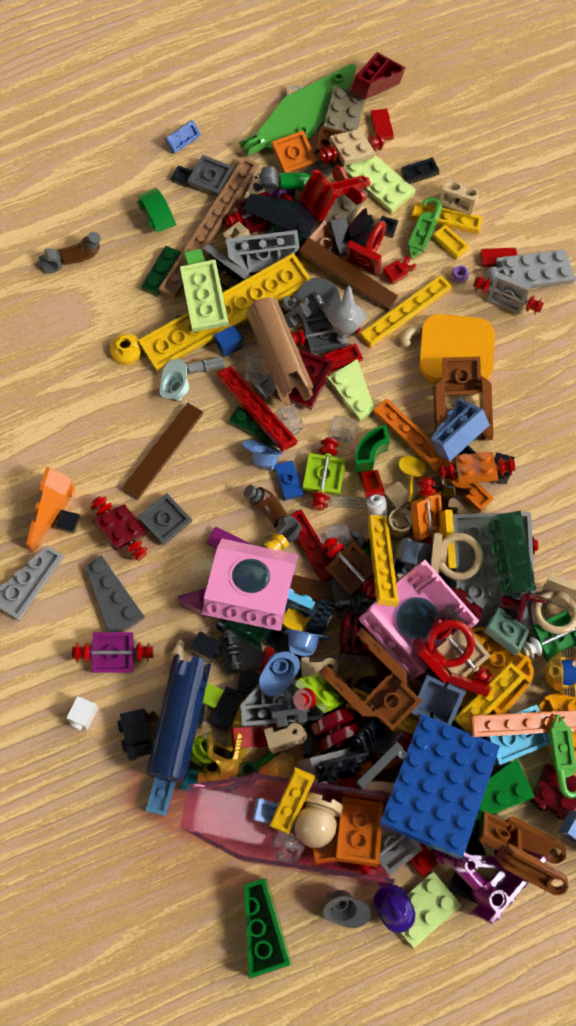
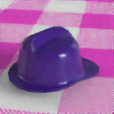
(395, 909)

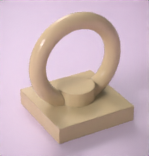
(439, 555)
(562, 594)

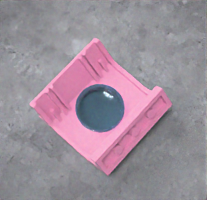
(249, 584)
(420, 598)

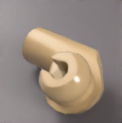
(407, 334)
(178, 649)

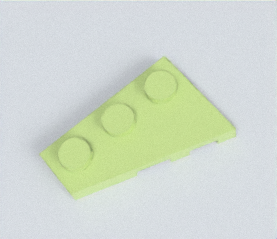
(353, 390)

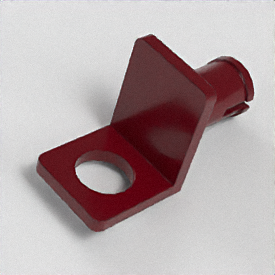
(520, 605)

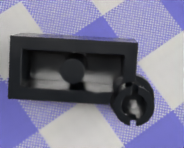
(136, 734)

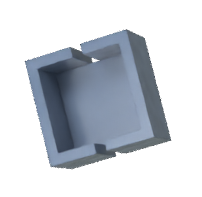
(439, 698)

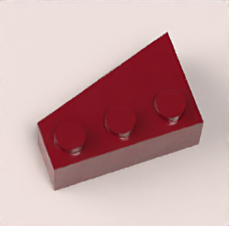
(377, 76)

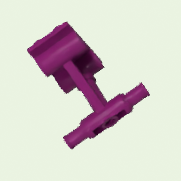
(492, 894)

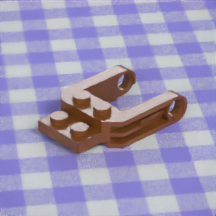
(463, 378)
(390, 699)
(510, 837)

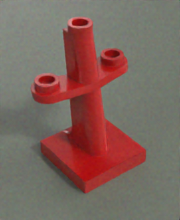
(320, 194)

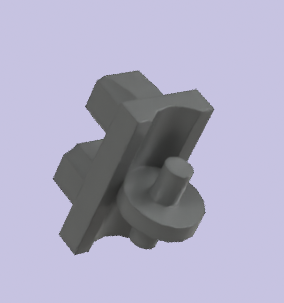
(291, 309)
(286, 708)

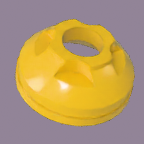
(126, 355)

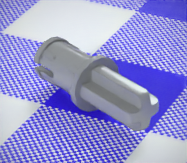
(205, 365)

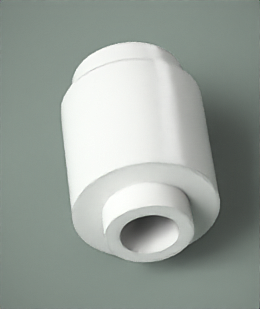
(377, 505)

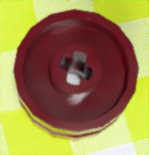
(334, 730)

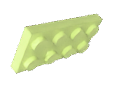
(385, 185)
(204, 296)

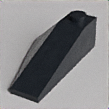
(281, 214)

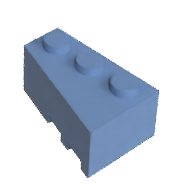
(459, 429)

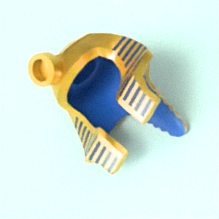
(561, 672)

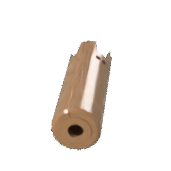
(279, 349)

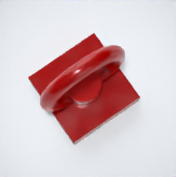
(366, 256)
(433, 656)

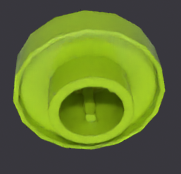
(200, 752)

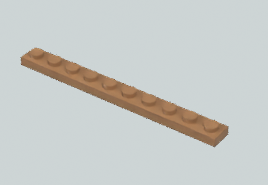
(211, 223)

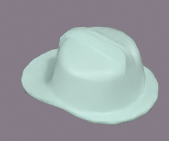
(174, 381)

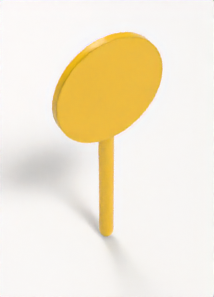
(412, 467)

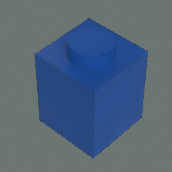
(229, 341)

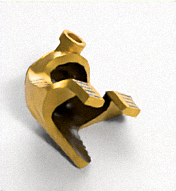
(225, 762)

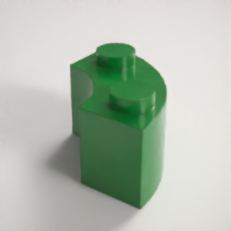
(156, 210)
(370, 447)

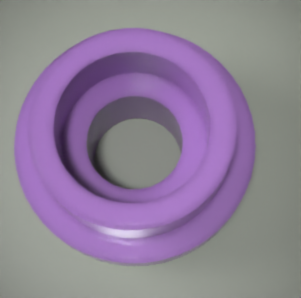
(460, 269)

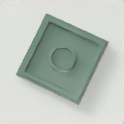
(506, 631)

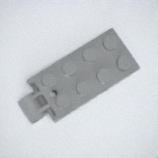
(535, 269)

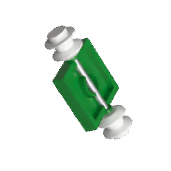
(548, 642)

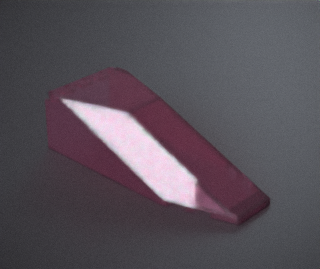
(223, 813)

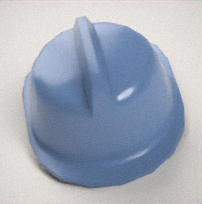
(262, 454)
(302, 642)
(278, 673)

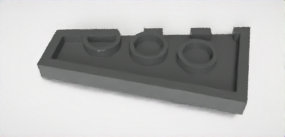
(114, 601)

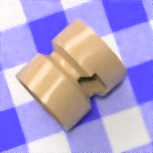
(400, 523)

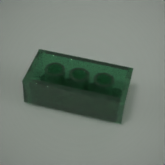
(512, 553)

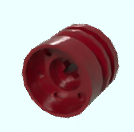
(348, 632)

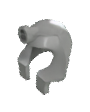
(345, 316)

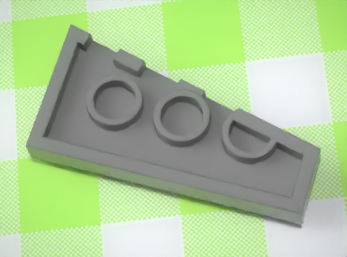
(28, 582)

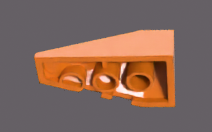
(54, 497)

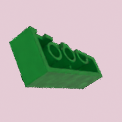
(505, 790)
(264, 932)

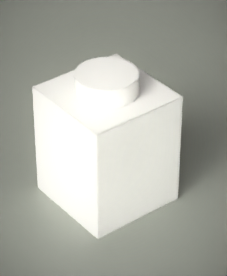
(82, 713)

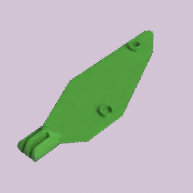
(299, 111)

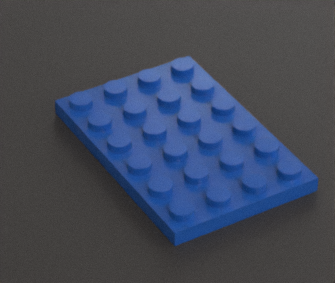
(440, 786)

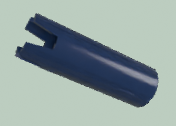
(178, 720)

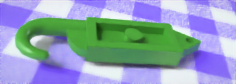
(424, 228)
(562, 754)

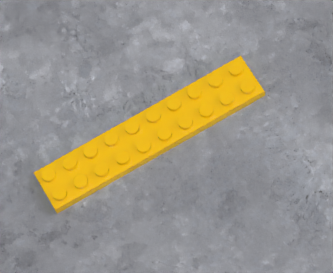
(179, 340)

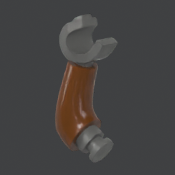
(77, 253)
(274, 511)

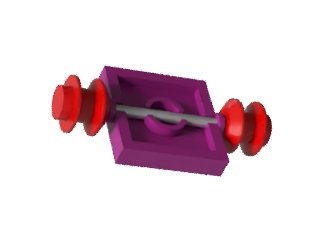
(112, 652)

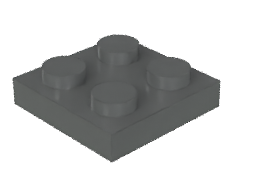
(210, 175)
(165, 519)

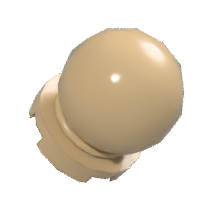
(316, 822)

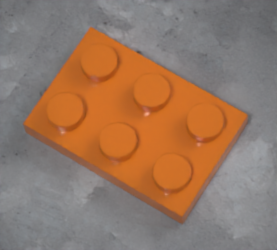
(359, 832)

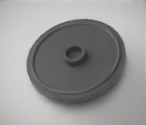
(319, 293)

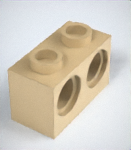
(459, 197)

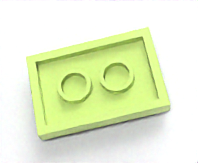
(432, 906)

